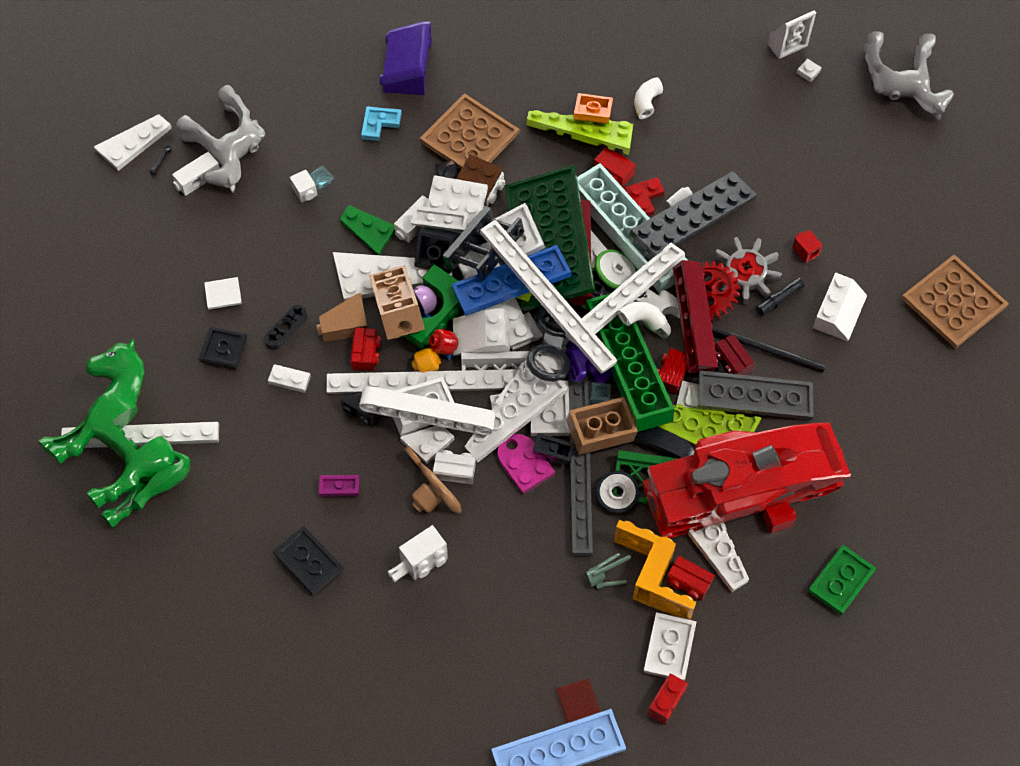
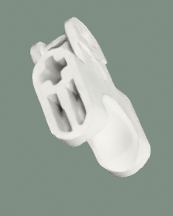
(665, 303)

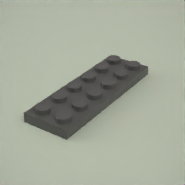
(755, 395)

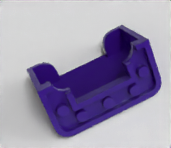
(407, 59)

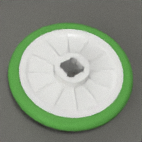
(614, 268)

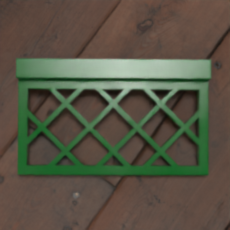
(640, 461)

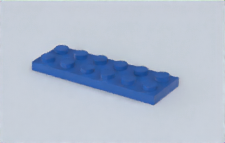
(504, 283)

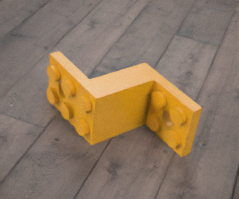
(659, 553)

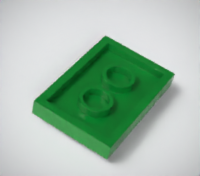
(842, 580)

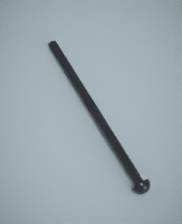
(770, 349)

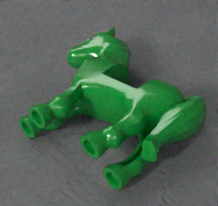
(146, 469)

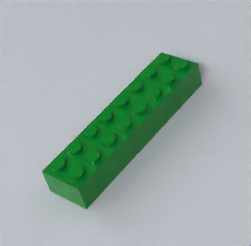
(635, 372)

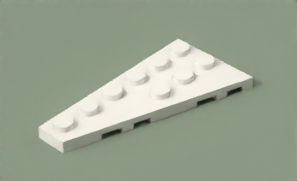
(355, 271)
(516, 406)

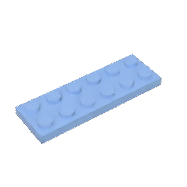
(566, 744)

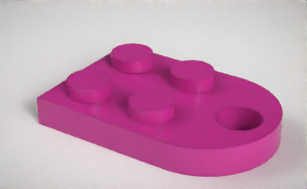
(522, 465)

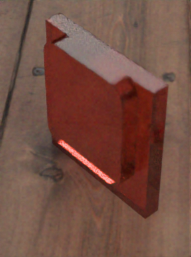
(578, 700)

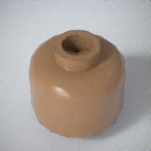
(425, 498)

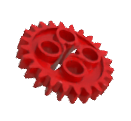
(723, 299)

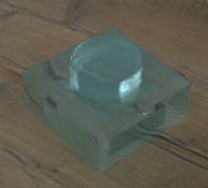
(321, 177)
(600, 392)

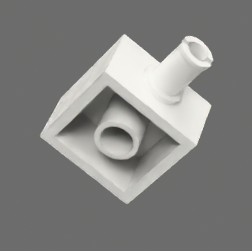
(420, 555)

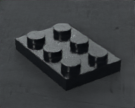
(308, 560)

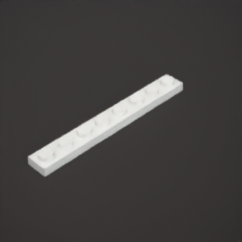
(633, 288)
(174, 433)

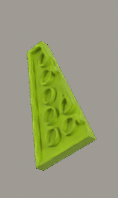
(613, 134)
(702, 423)

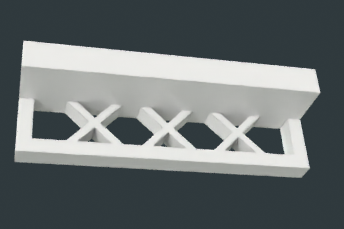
(493, 359)

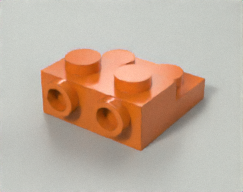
(593, 108)

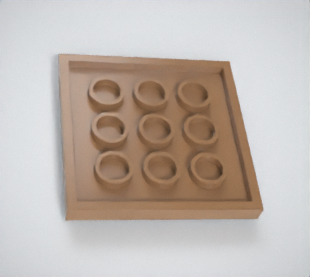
(469, 130)
(954, 301)

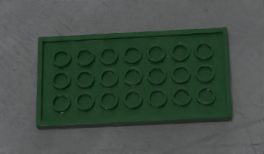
(558, 215)

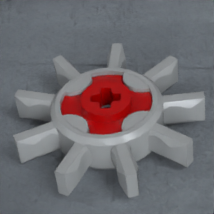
(755, 265)

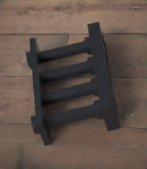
(467, 242)

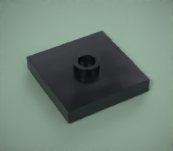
(223, 348)

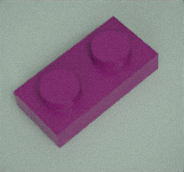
(338, 485)

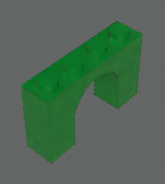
(441, 285)

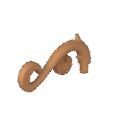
(448, 498)

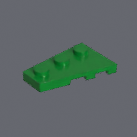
(370, 229)

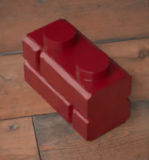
(734, 356)

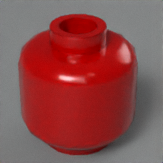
(443, 342)

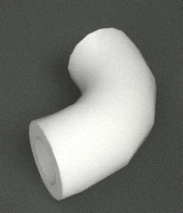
(645, 95)
(642, 312)

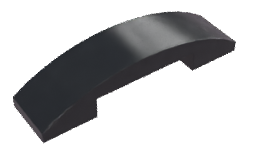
(665, 442)

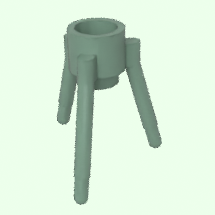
(596, 574)

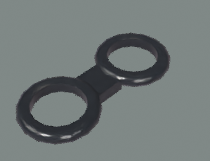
(551, 344)

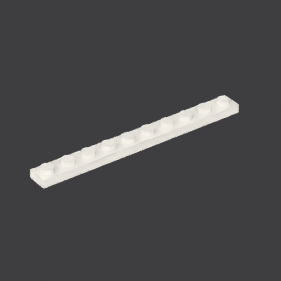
(548, 297)
(455, 380)

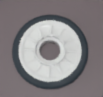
(611, 502)

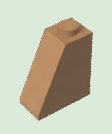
(342, 320)

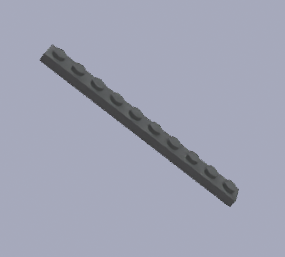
(580, 480)

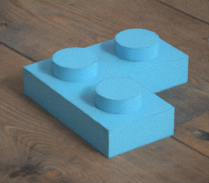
(376, 118)

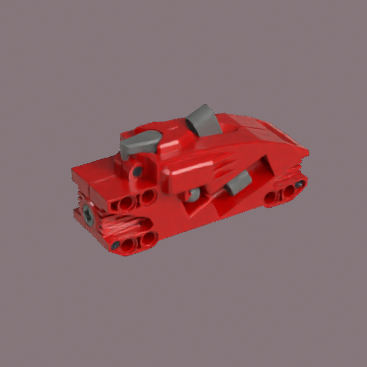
(743, 476)

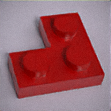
(643, 192)

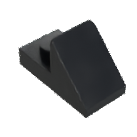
(555, 449)

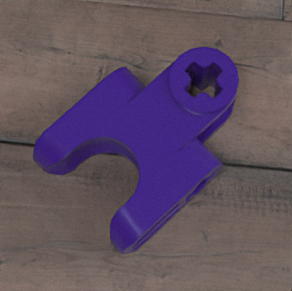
(581, 364)

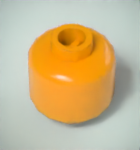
(426, 360)

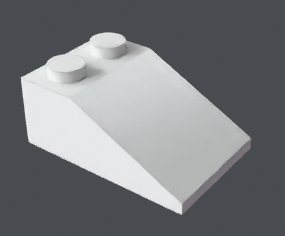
(792, 35)
(482, 332)
(432, 389)

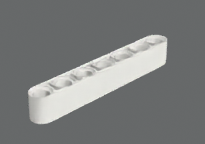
(427, 410)

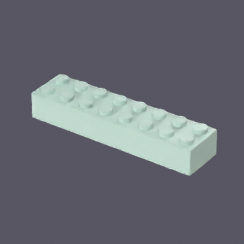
(617, 215)

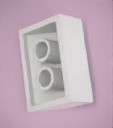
(840, 307)

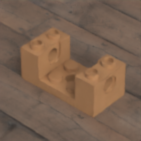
(396, 302)

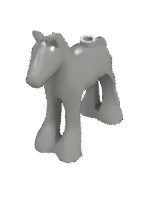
(909, 82)
(230, 146)

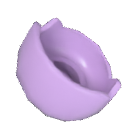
(425, 298)

